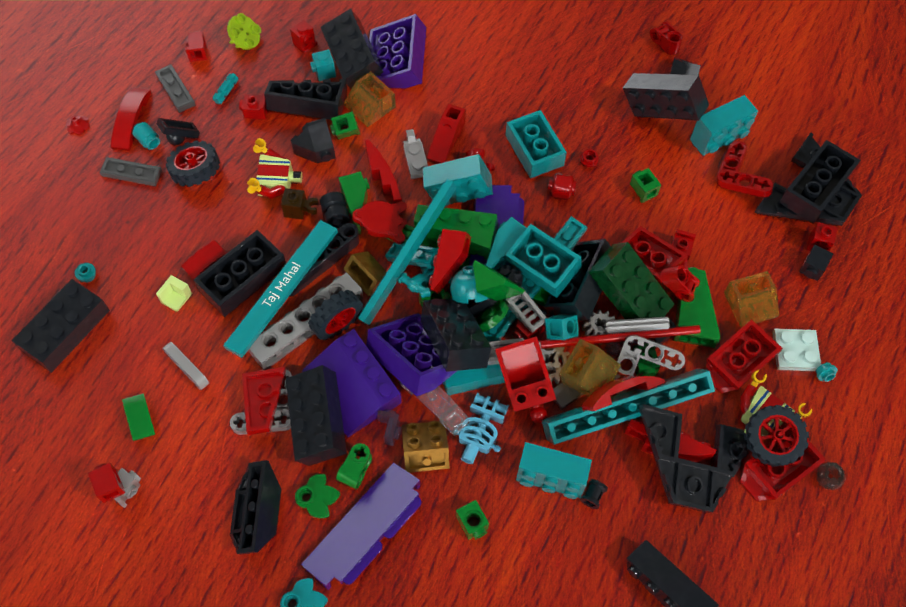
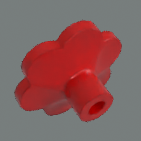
(77, 125)

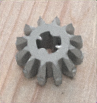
(596, 324)

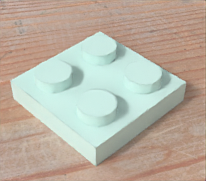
(799, 349)

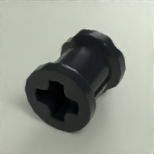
(594, 494)

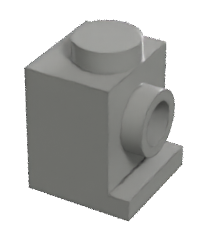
(130, 483)

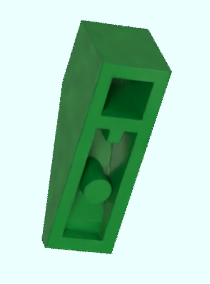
(354, 189)

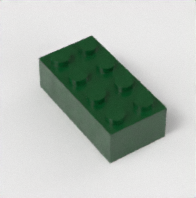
(630, 284)

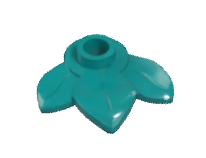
(304, 595)

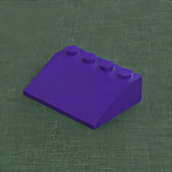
(400, 51)
(408, 354)
(360, 381)

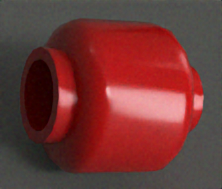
(562, 186)

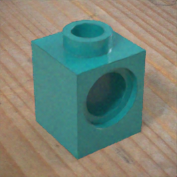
(561, 327)

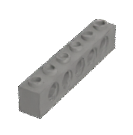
(285, 343)

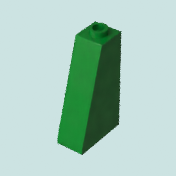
(698, 312)

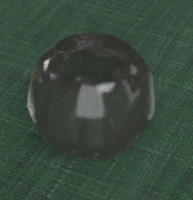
(838, 475)

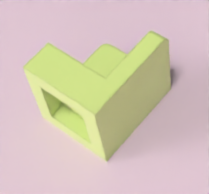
(174, 293)

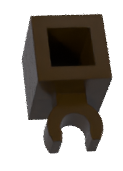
(295, 204)

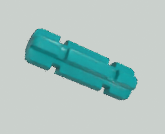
(225, 88)

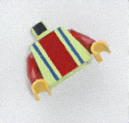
(273, 173)
(757, 398)

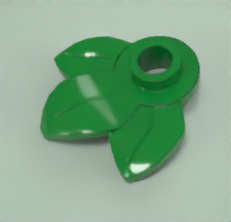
(321, 496)

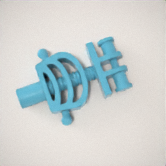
(472, 436)

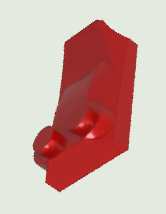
(655, 252)
(740, 357)
(769, 481)

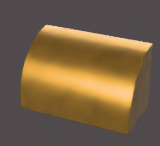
(365, 271)

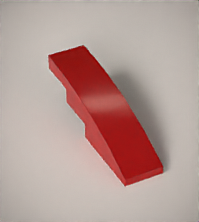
(381, 171)

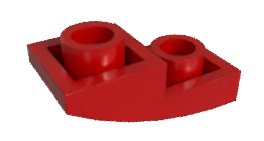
(203, 259)

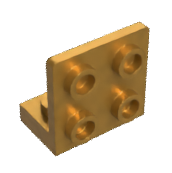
(425, 446)

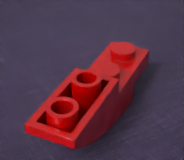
(688, 449)

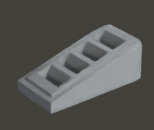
(521, 315)

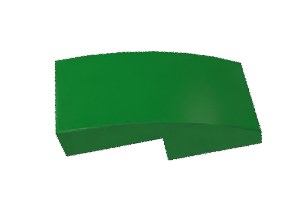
(138, 417)

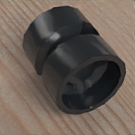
(334, 209)

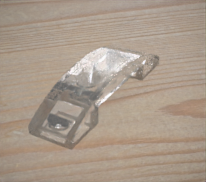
(444, 408)

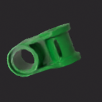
(354, 469)

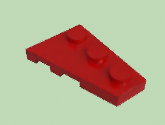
(261, 398)

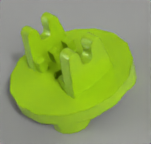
(243, 32)

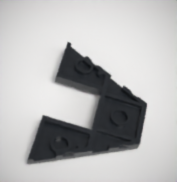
(834, 213)
(690, 482)

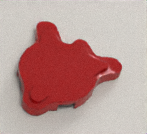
(382, 219)

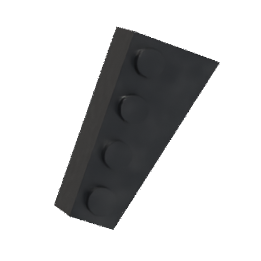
(307, 98)
(665, 579)

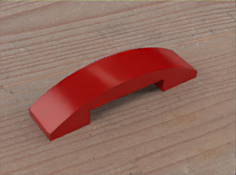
(127, 118)
(601, 397)

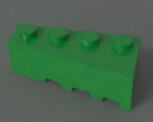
(479, 225)

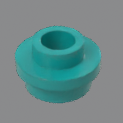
(89, 275)
(826, 372)

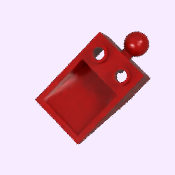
(526, 374)

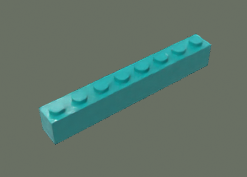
(626, 406)

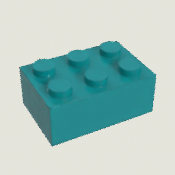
(723, 125)
(535, 144)
(468, 175)
(544, 260)
(553, 470)

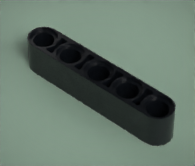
(331, 256)

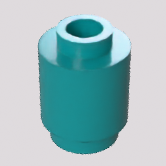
(146, 135)

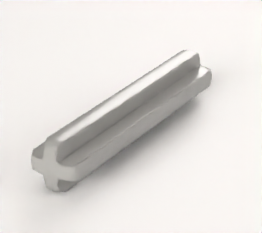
(638, 324)

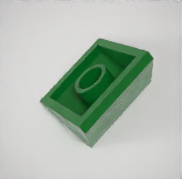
(493, 284)

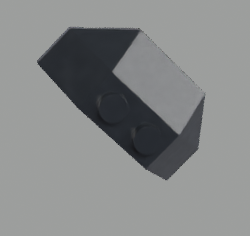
(255, 508)

